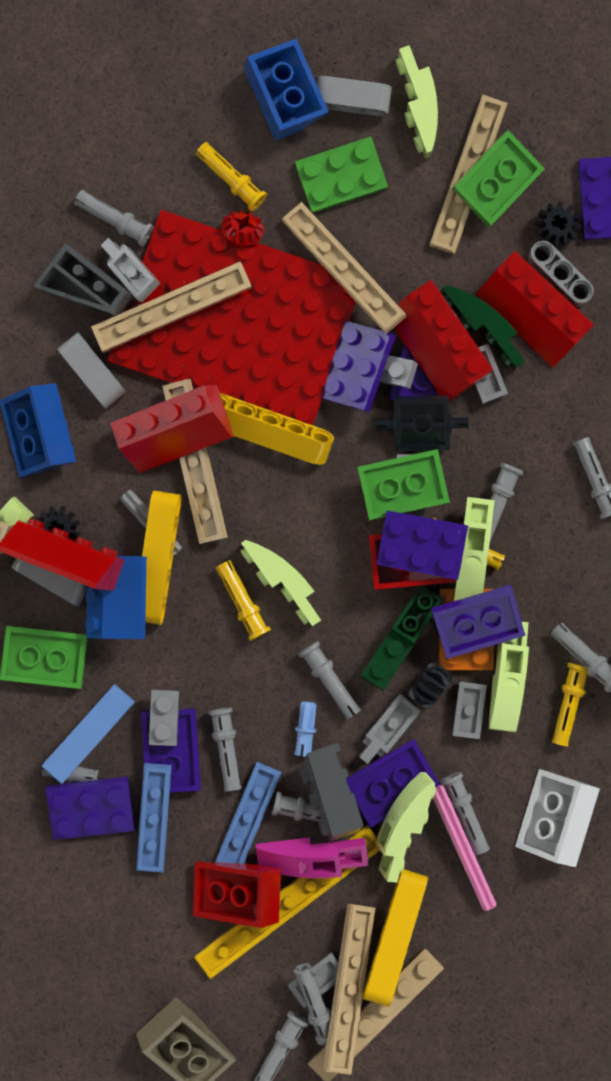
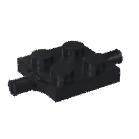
(422, 423)

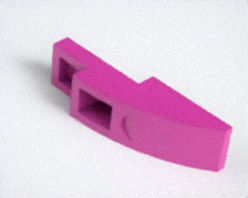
(320, 860)

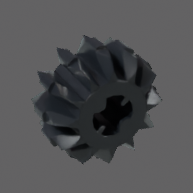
(560, 215)
(61, 519)
(430, 686)

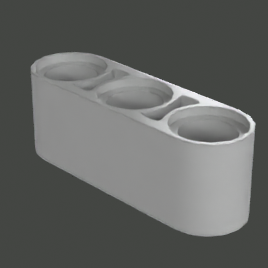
(354, 95)
(555, 261)
(91, 370)
(59, 585)

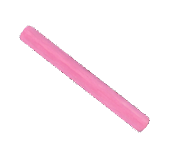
(463, 849)

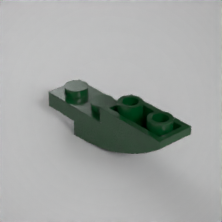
(478, 315)
(401, 638)

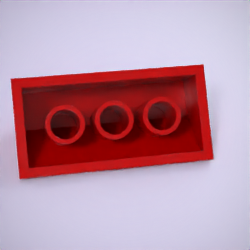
(534, 309)
(440, 342)
(173, 428)
(63, 555)

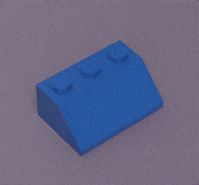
(285, 89)
(37, 430)
(121, 611)

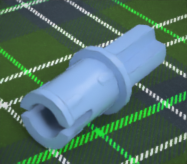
(305, 728)

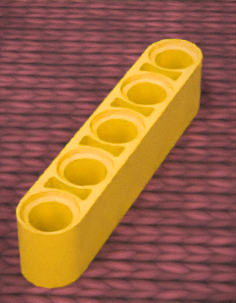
(277, 431)
(159, 550)
(395, 938)

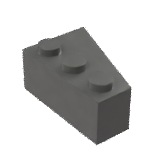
(82, 282)
(331, 793)

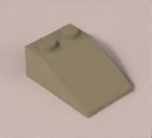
(184, 1045)

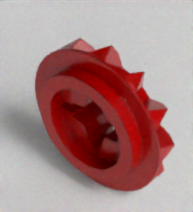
(246, 236)

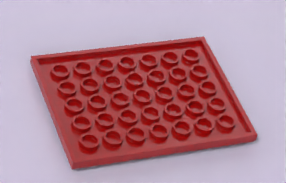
(256, 346)

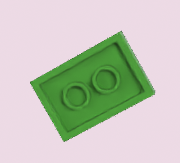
(341, 175)
(498, 178)
(403, 484)
(44, 657)

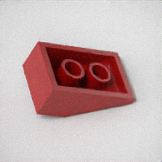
(389, 577)
(237, 893)

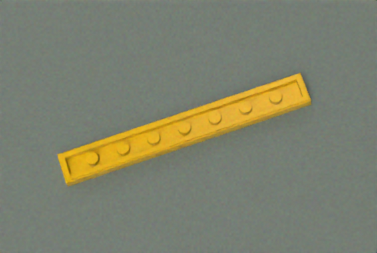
(292, 900)

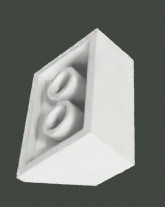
(557, 818)

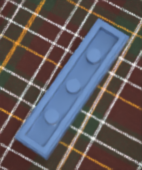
(88, 734)
(249, 814)
(153, 817)

